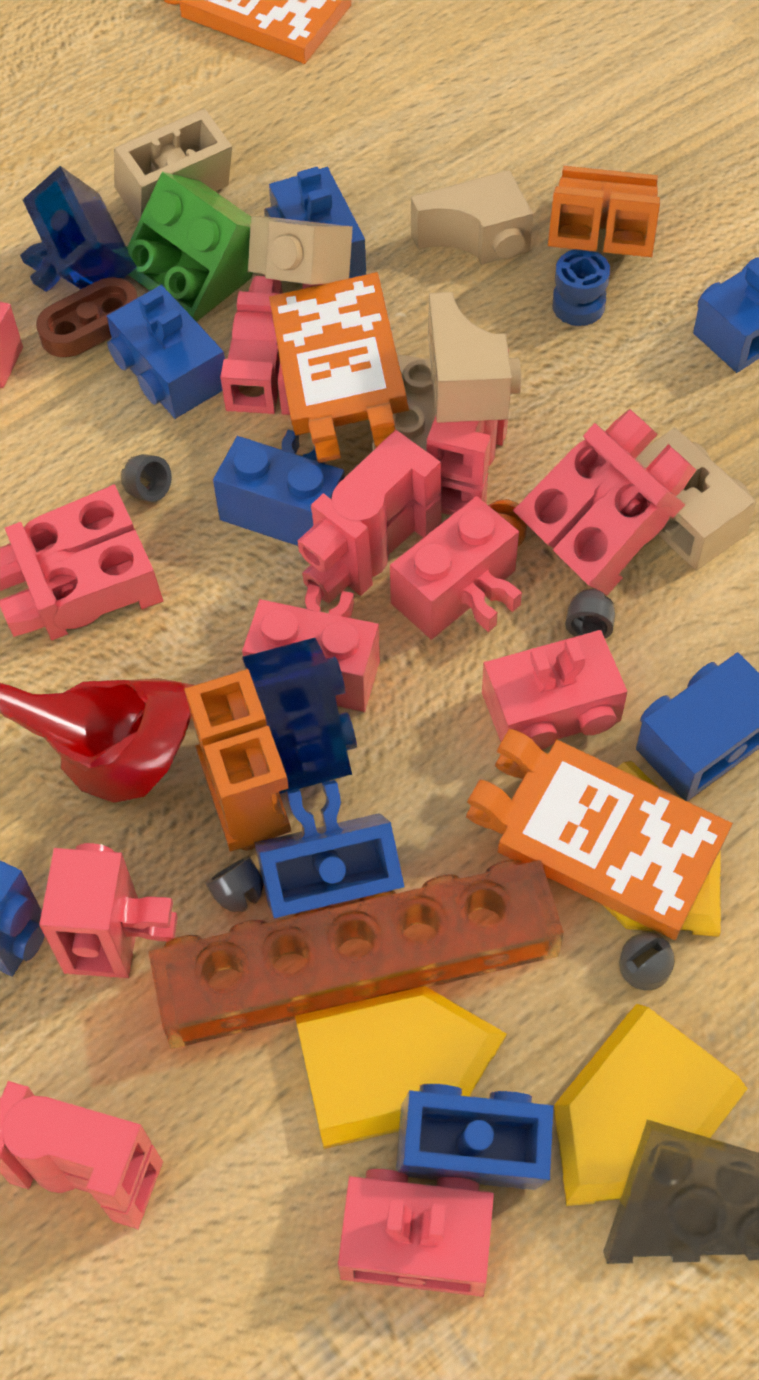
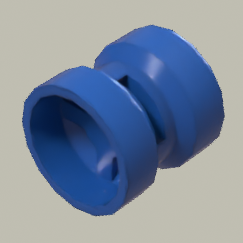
(580, 287)

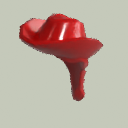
(109, 733)

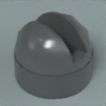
(150, 468)
(589, 613)
(235, 883)
(655, 970)

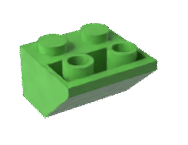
(191, 244)

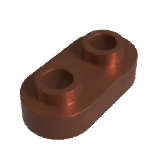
(81, 318)

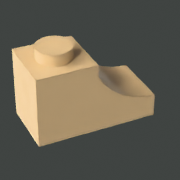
(476, 216)
(299, 250)
(468, 366)

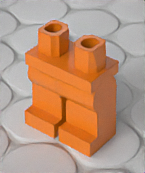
(606, 200)
(239, 760)

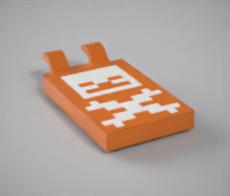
(280, 26)
(338, 360)
(601, 831)

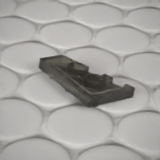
(686, 1199)

